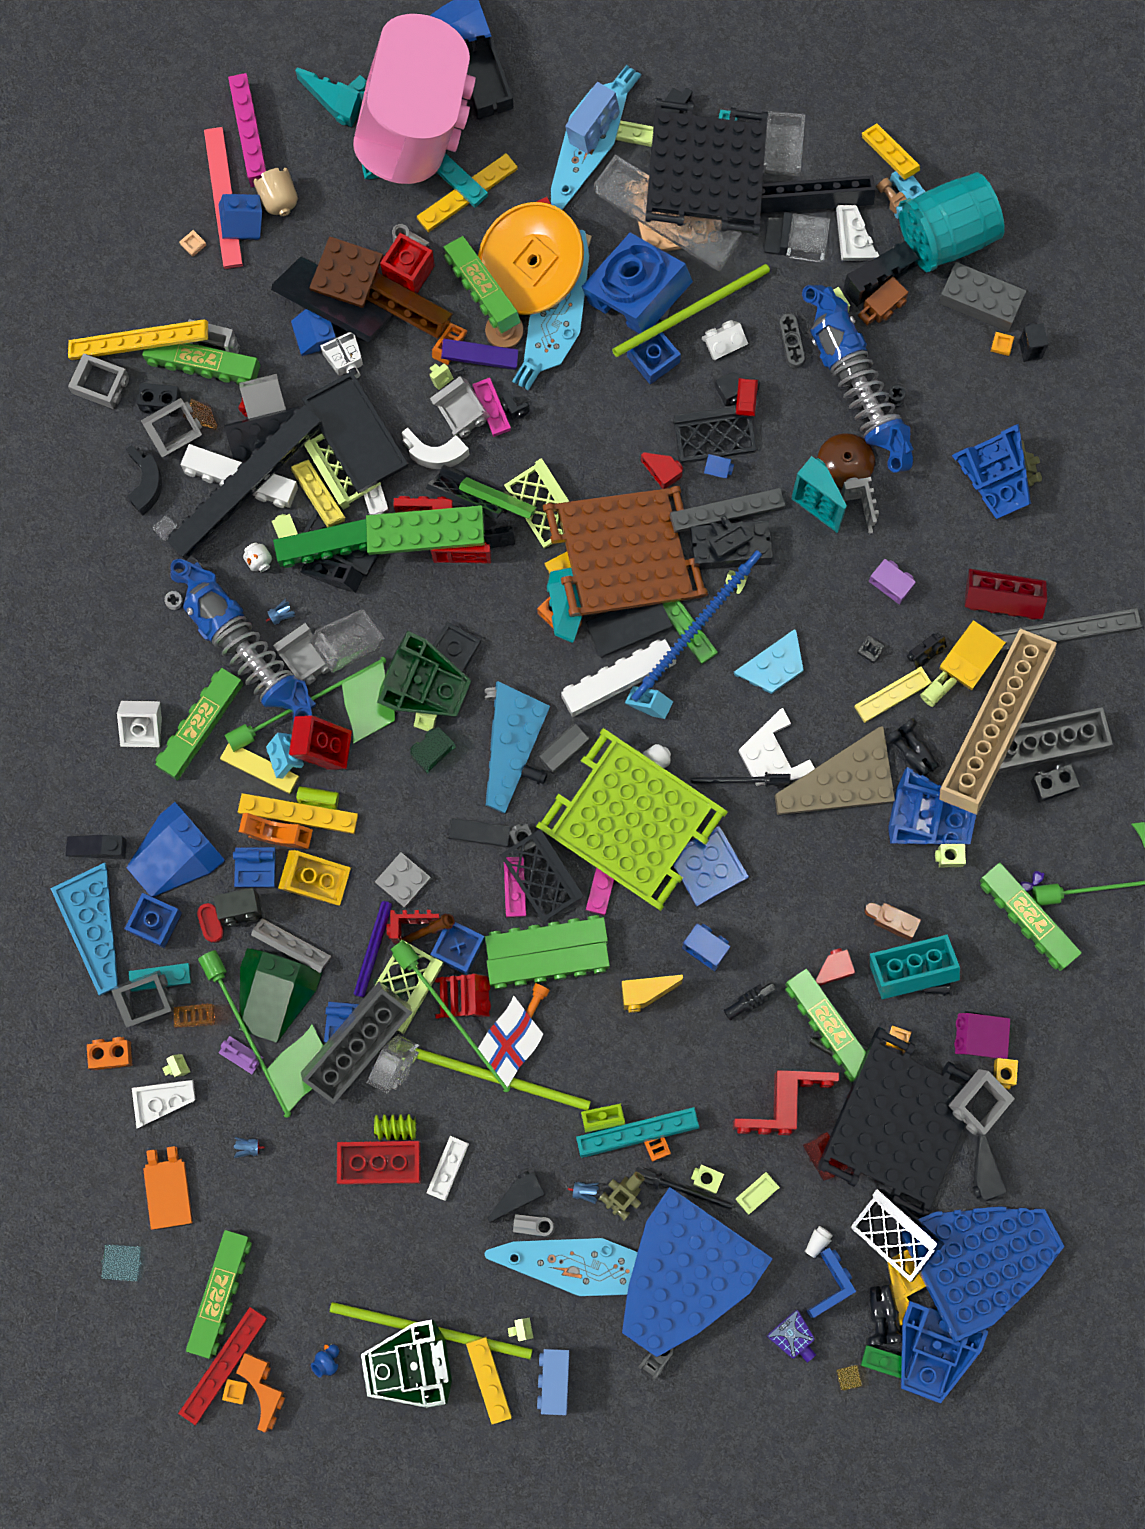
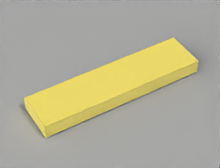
(318, 493)
(892, 694)
(258, 768)

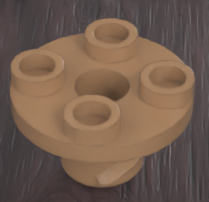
(507, 339)

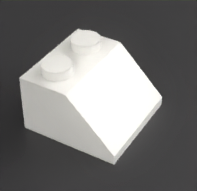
(139, 723)

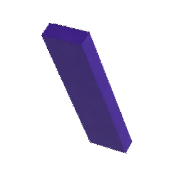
(479, 354)

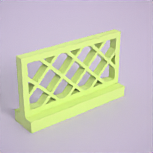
(329, 475)
(550, 484)
(420, 990)

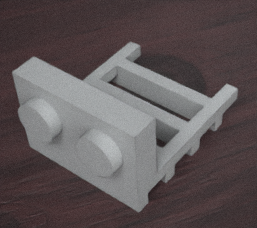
(859, 488)

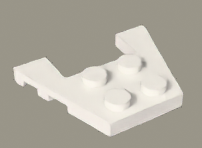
(764, 754)

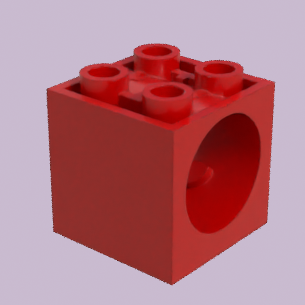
(408, 263)

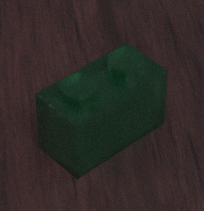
(431, 749)

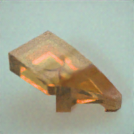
(203, 414)

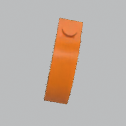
(275, 833)

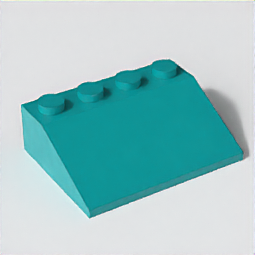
(819, 494)

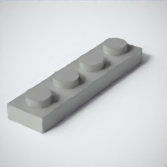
(291, 945)

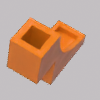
(270, 1398)

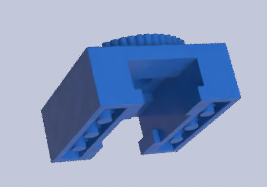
(637, 283)

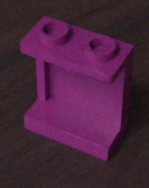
(982, 1035)

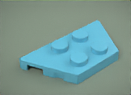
(774, 665)

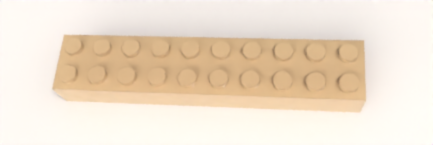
(997, 721)

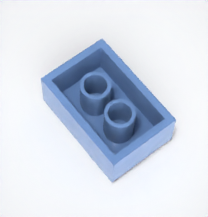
(592, 118)
(553, 1381)

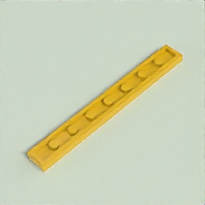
(138, 339)

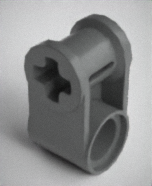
(657, 1362)

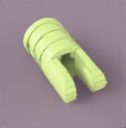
(936, 691)

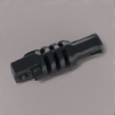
(749, 1000)

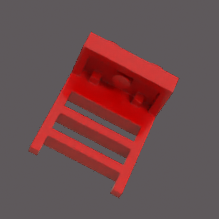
(394, 929)
(473, 995)

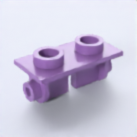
(239, 1054)

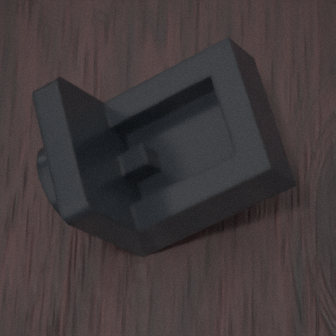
(509, 405)

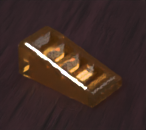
(209, 1010)

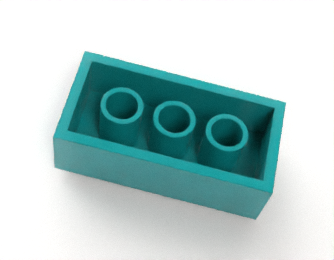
(914, 966)

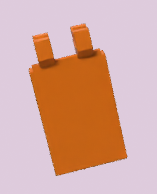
(167, 1190)

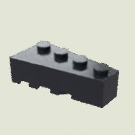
(872, 275)

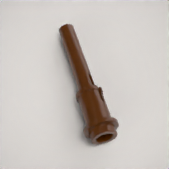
(445, 922)

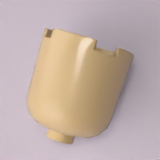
(276, 191)

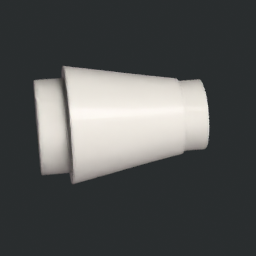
(818, 1241)

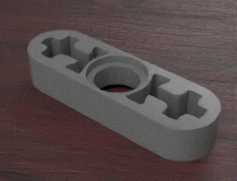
(790, 348)

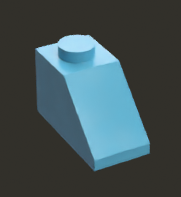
(651, 703)

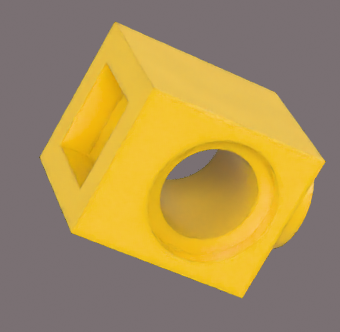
(1011, 1066)

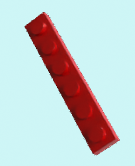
(222, 1366)

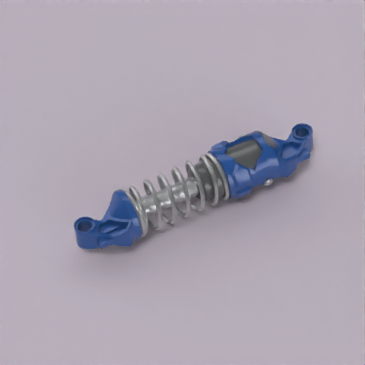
(845, 355)
(225, 626)

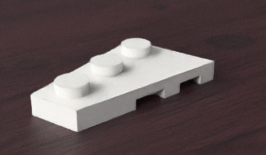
(853, 238)
(160, 1099)

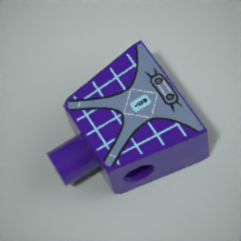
(793, 1337)

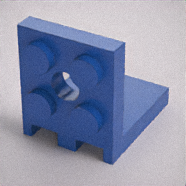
(841, 1276)

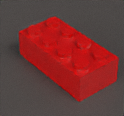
(378, 1163)

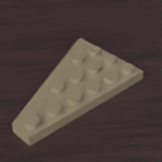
(849, 779)

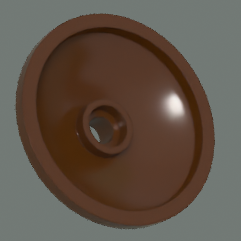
(841, 469)

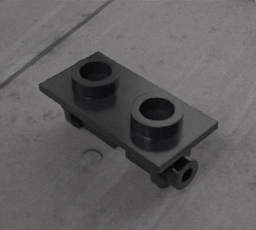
(503, 537)
(934, 645)

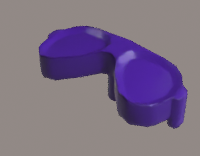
(1037, 878)

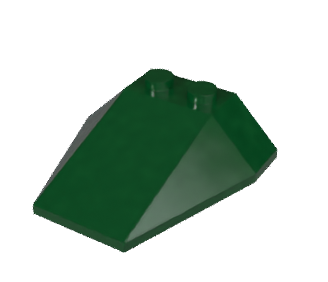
(422, 680)
(273, 993)
(410, 1367)

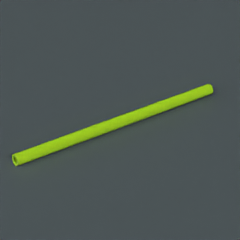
(691, 310)
(515, 1083)
(448, 1334)

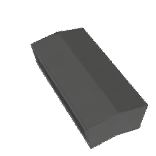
(563, 748)

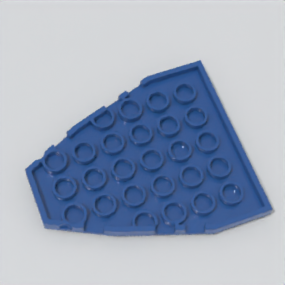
(985, 1263)
(686, 1274)

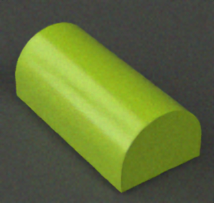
(317, 797)
(603, 1118)

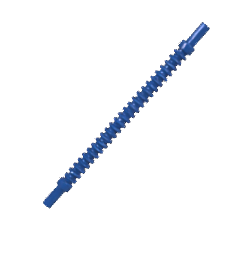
(648, 681)

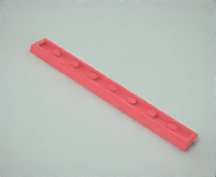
(221, 185)

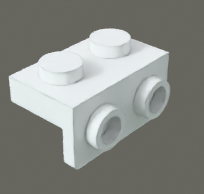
(725, 339)

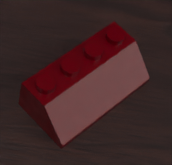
(1006, 594)

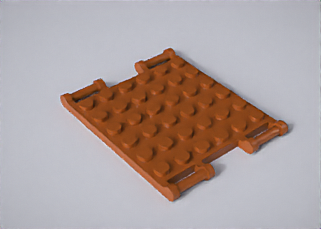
(623, 552)

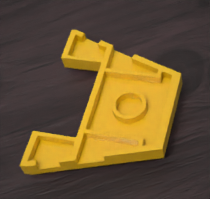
(901, 1286)

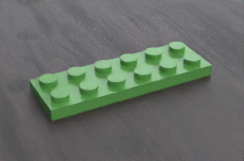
(425, 530)

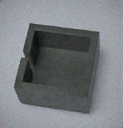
(238, 907)

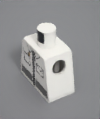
(343, 354)

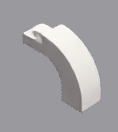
(435, 457)

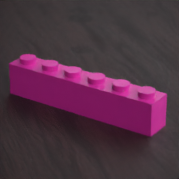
(247, 126)

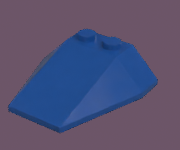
(173, 854)
(930, 1357)

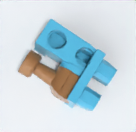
(908, 189)

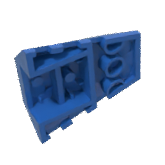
(465, 18)
(998, 471)
(925, 819)

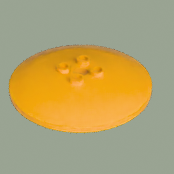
(530, 232)

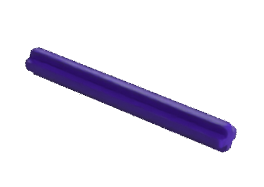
(373, 948)

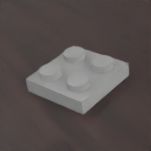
(403, 880)

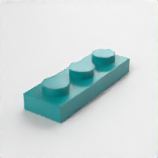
(175, 976)

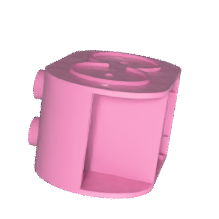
(413, 99)

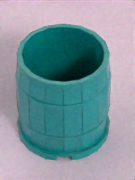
(951, 220)

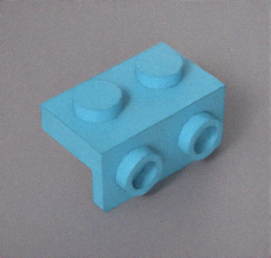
(279, 755)

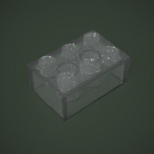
(784, 143)
(347, 640)
(393, 1064)

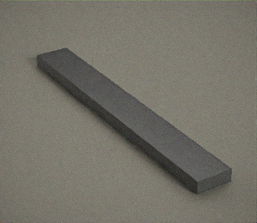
(1078, 627)

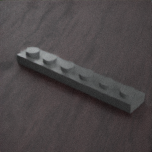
(731, 508)

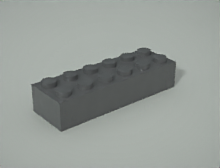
(1058, 739)
(356, 1042)

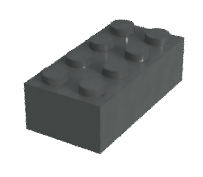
(982, 296)

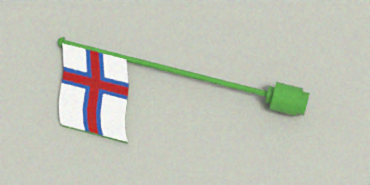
(506, 1042)

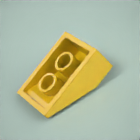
(972, 655)
(314, 877)
(643, 992)

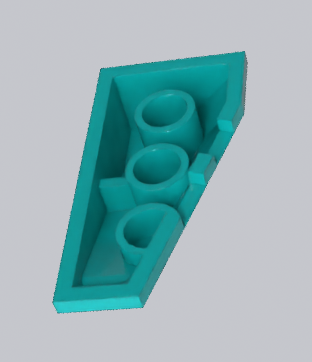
(339, 99)
(563, 624)

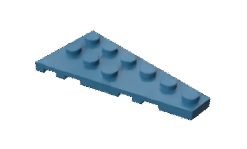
(512, 739)
(88, 915)

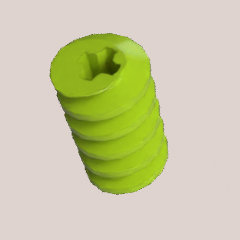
(395, 1127)

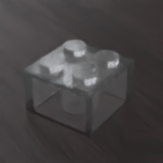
(808, 237)

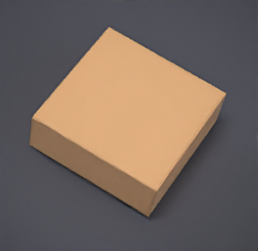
(192, 243)

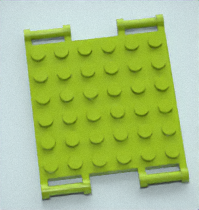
(631, 819)

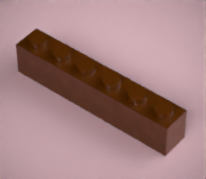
(409, 306)

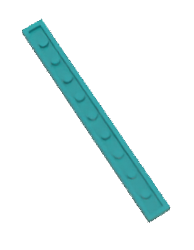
(449, 170)

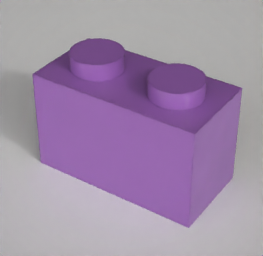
(892, 581)

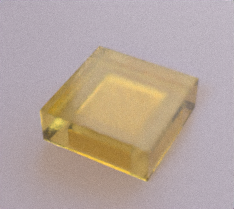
(848, 1377)

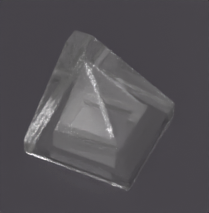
(164, 527)

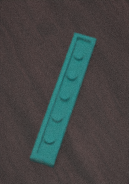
(637, 1132)

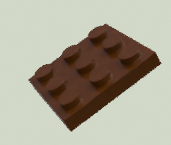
(346, 272)

